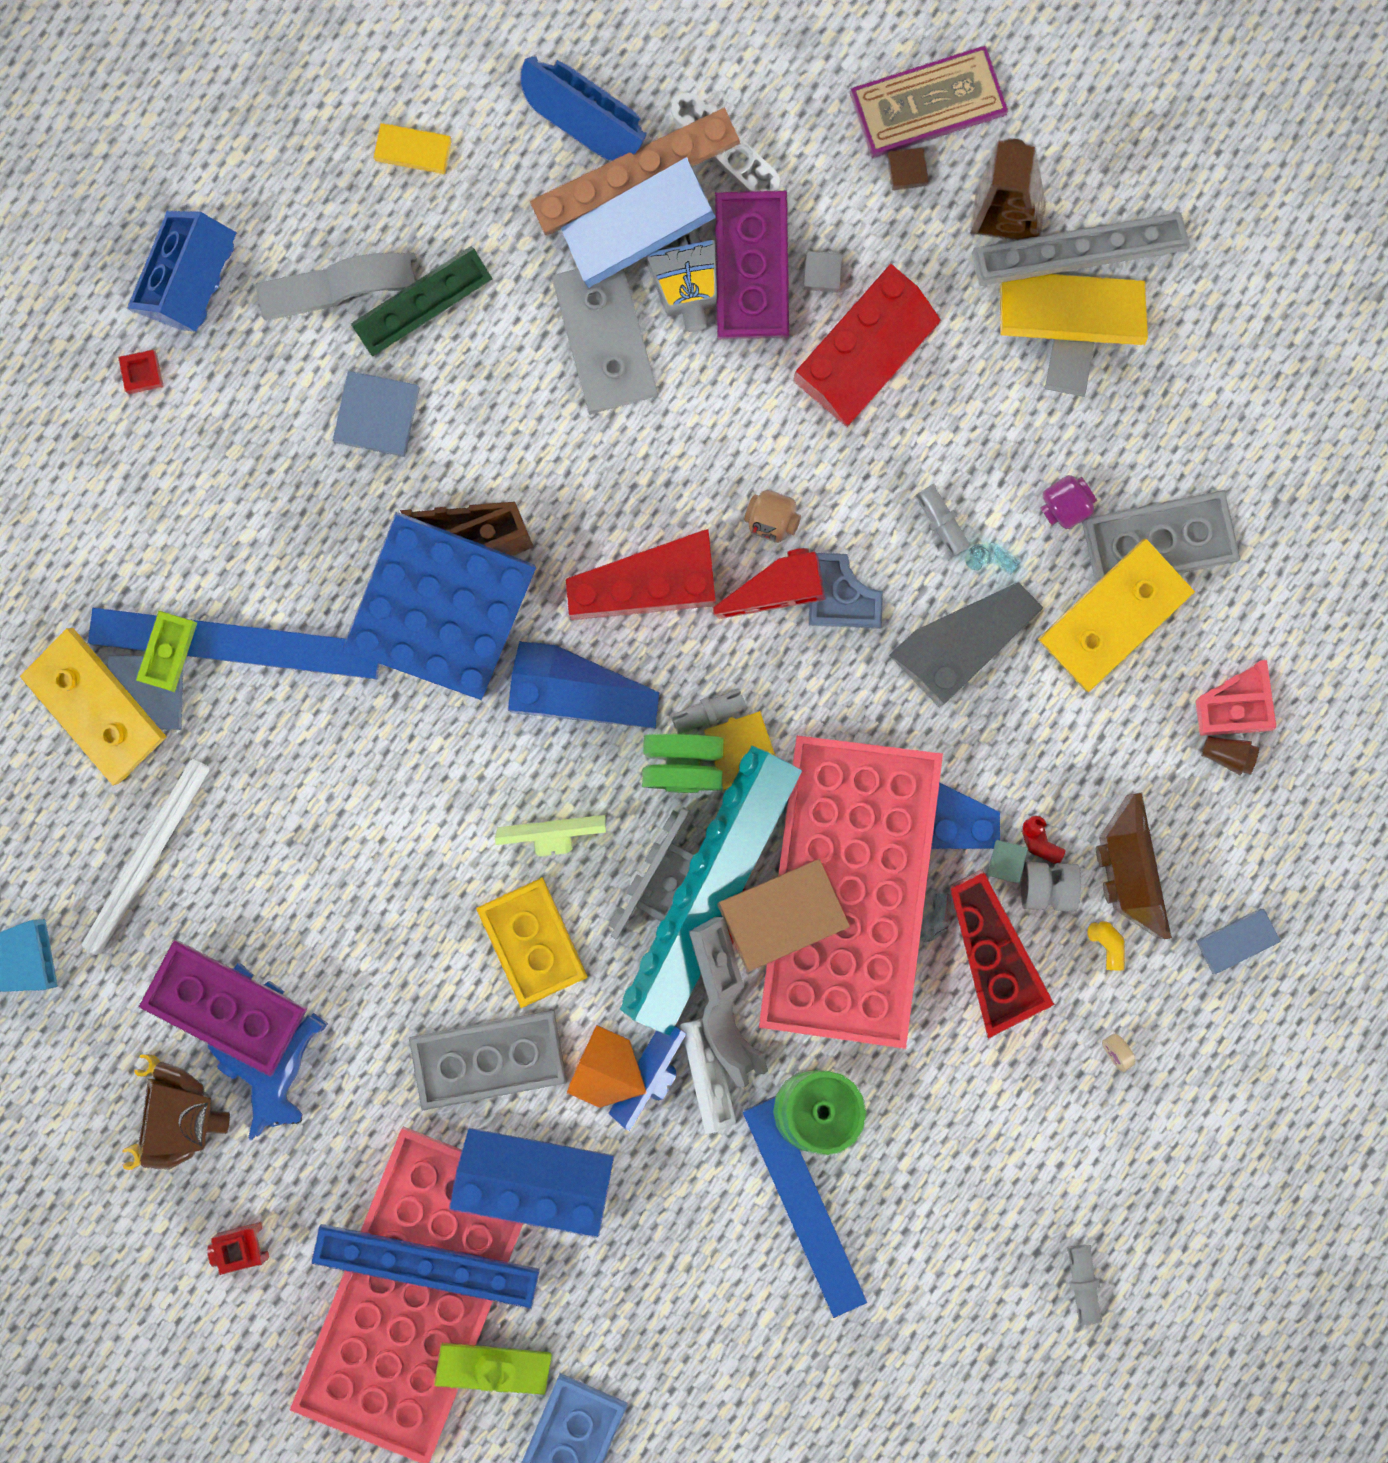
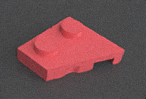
(1238, 704)

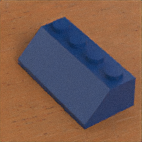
(532, 1182)

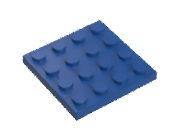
(438, 606)

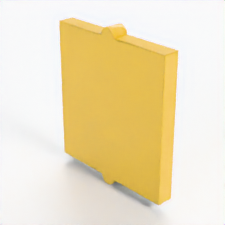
(738, 738)

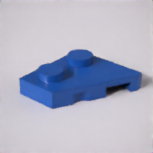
(963, 822)

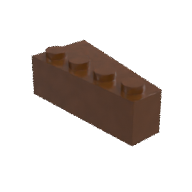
(1010, 193)

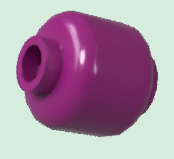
(1068, 502)

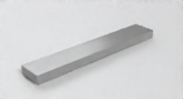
(1080, 249)

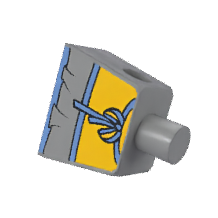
(686, 281)

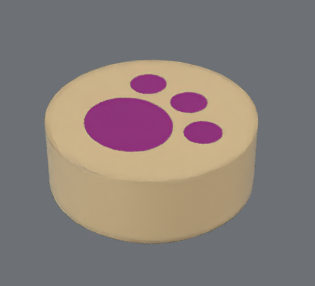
(1119, 1052)

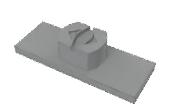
(1069, 367)

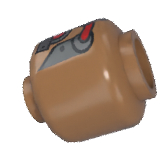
(772, 516)

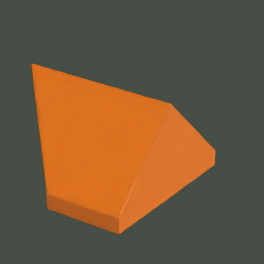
(607, 1070)

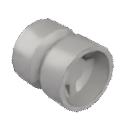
(1050, 886)

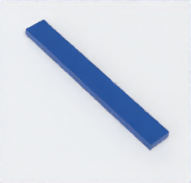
(236, 644)

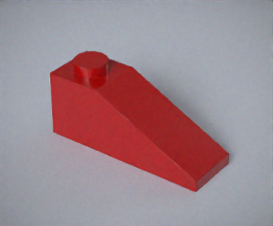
(780, 585)

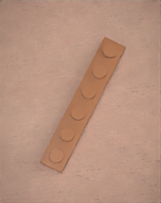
(577, 197)

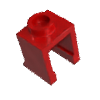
(249, 1245)

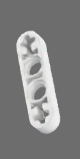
(763, 170)

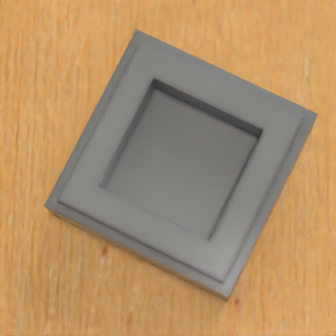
(822, 272)

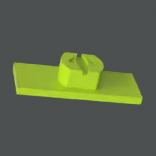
(492, 1369)

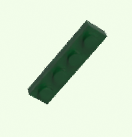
(421, 301)

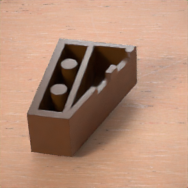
(488, 524)

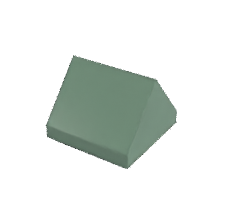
(1007, 861)

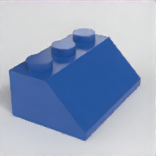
(182, 269)

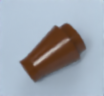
(1232, 754)

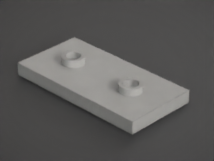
(605, 340)

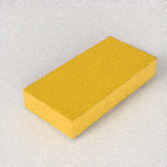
(412, 148)

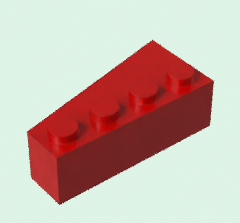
(648, 582)
(1000, 966)

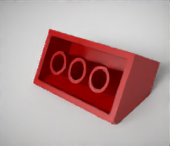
(867, 346)

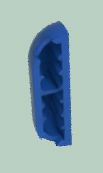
(581, 108)

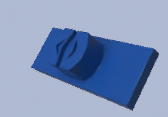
(656, 1076)

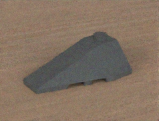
(959, 645)

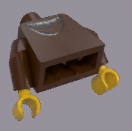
(173, 1118)

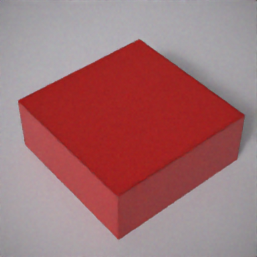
(140, 371)

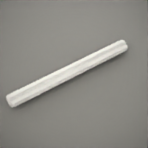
(145, 857)

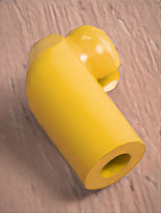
(1112, 941)

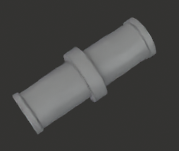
(942, 520)
(708, 711)
(1084, 1284)

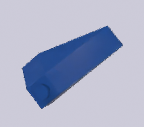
(567, 686)

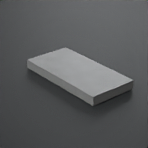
(1185, 531)
(487, 1060)

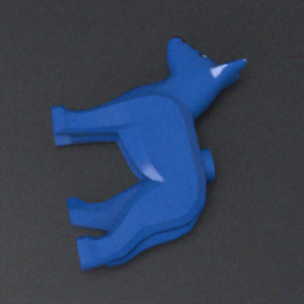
(269, 1093)

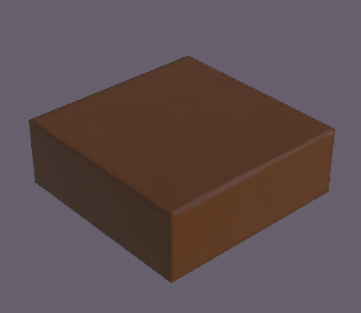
(907, 169)

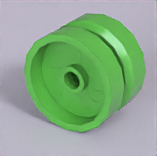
(682, 767)
(841, 1112)

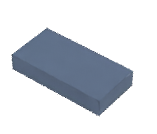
(1238, 941)

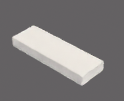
(708, 1079)

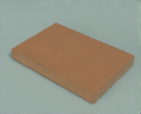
(783, 915)

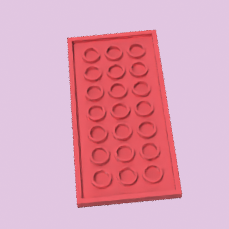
(872, 828)
(384, 1336)

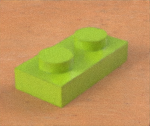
(166, 651)

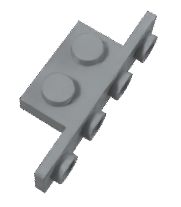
(665, 874)

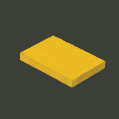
(532, 942)

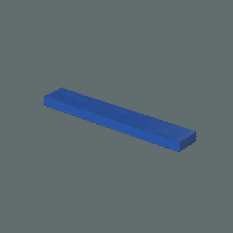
(805, 1211)
(425, 1266)

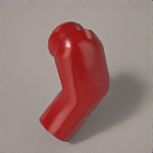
(1037, 842)

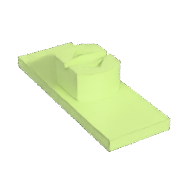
(551, 835)

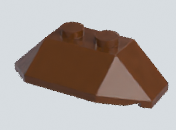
(1132, 868)

